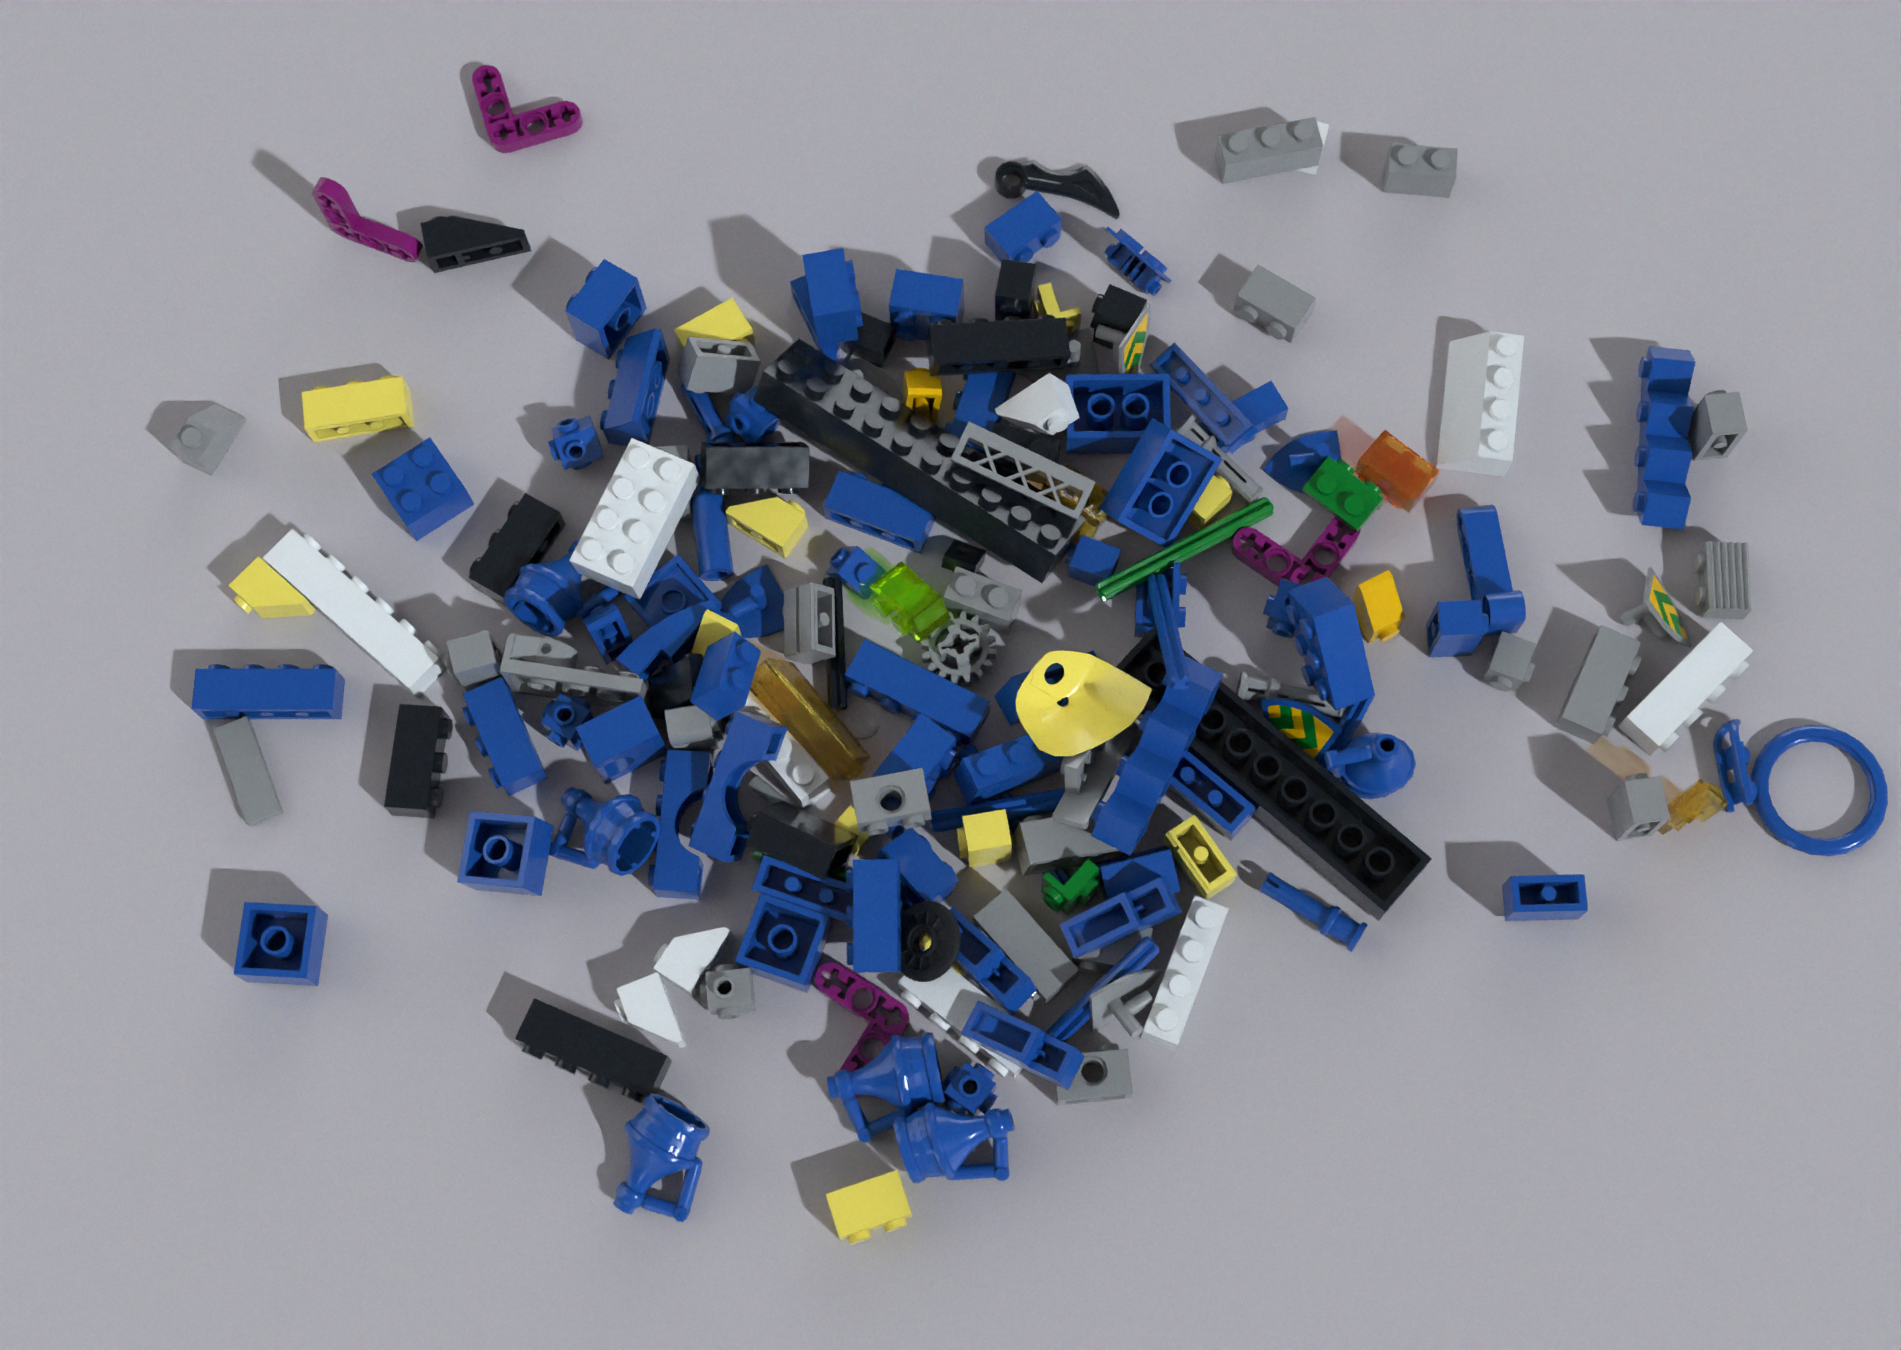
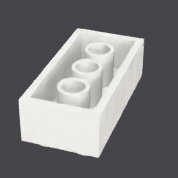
(635, 518)

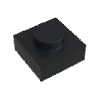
(963, 556)

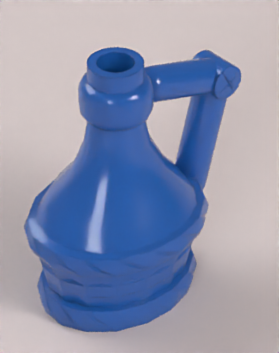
(551, 595)
(1372, 765)
(614, 832)
(901, 1074)
(938, 1142)
(661, 1143)

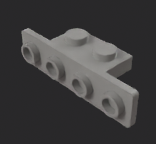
(1089, 778)

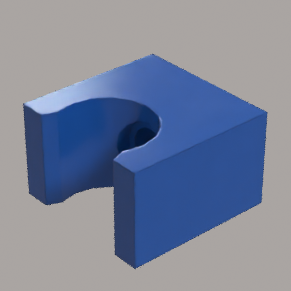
(622, 740)

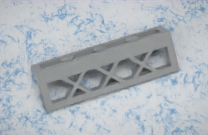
(1027, 459)

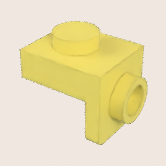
(1047, 305)

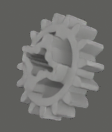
(971, 644)

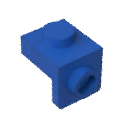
(855, 570)

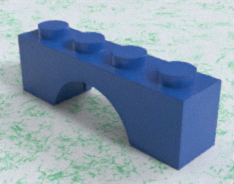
(720, 825)
(676, 869)

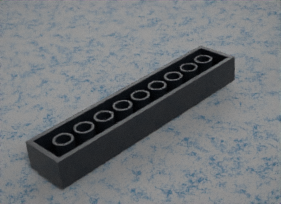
(914, 458)
(1292, 792)

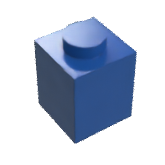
(1092, 560)

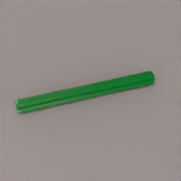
(1183, 549)

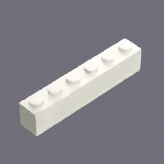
(355, 613)

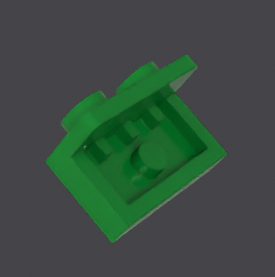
(1343, 493)
(1077, 890)

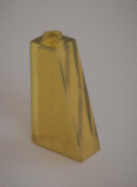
(808, 718)

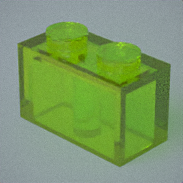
(909, 602)

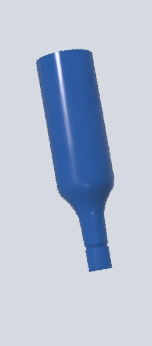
(711, 533)

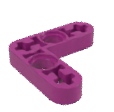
(509, 123)
(347, 222)
(1295, 567)
(877, 1027)

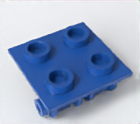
(1127, 255)

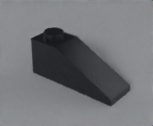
(463, 242)

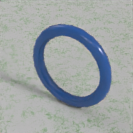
(1867, 761)

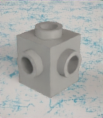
(738, 1000)

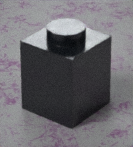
(873, 341)

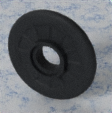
(944, 946)

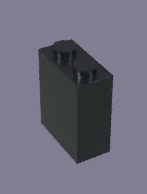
(801, 839)

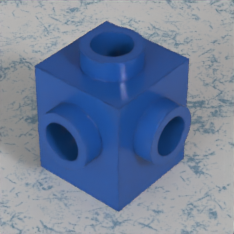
(749, 418)
(575, 443)
(1276, 610)
(554, 720)
(974, 1103)

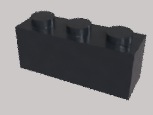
(754, 466)
(520, 541)
(418, 761)

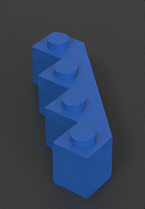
(1663, 443)
(1150, 767)

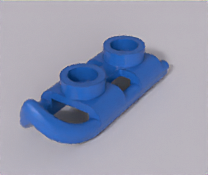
(1735, 758)

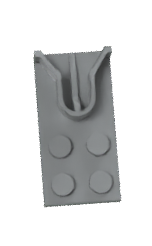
(552, 671)

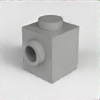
(1510, 662)

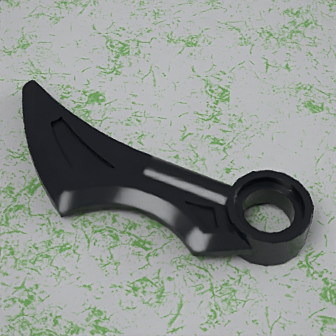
(1078, 184)

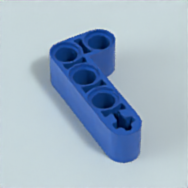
(1488, 569)

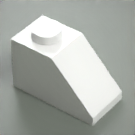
(1042, 406)
(691, 956)
(649, 1009)

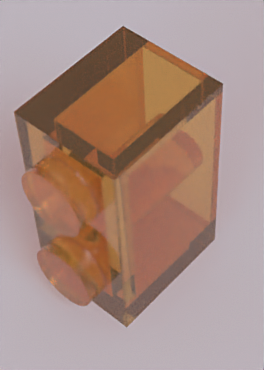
(1396, 471)

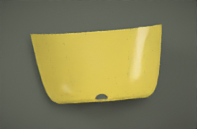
(1099, 705)

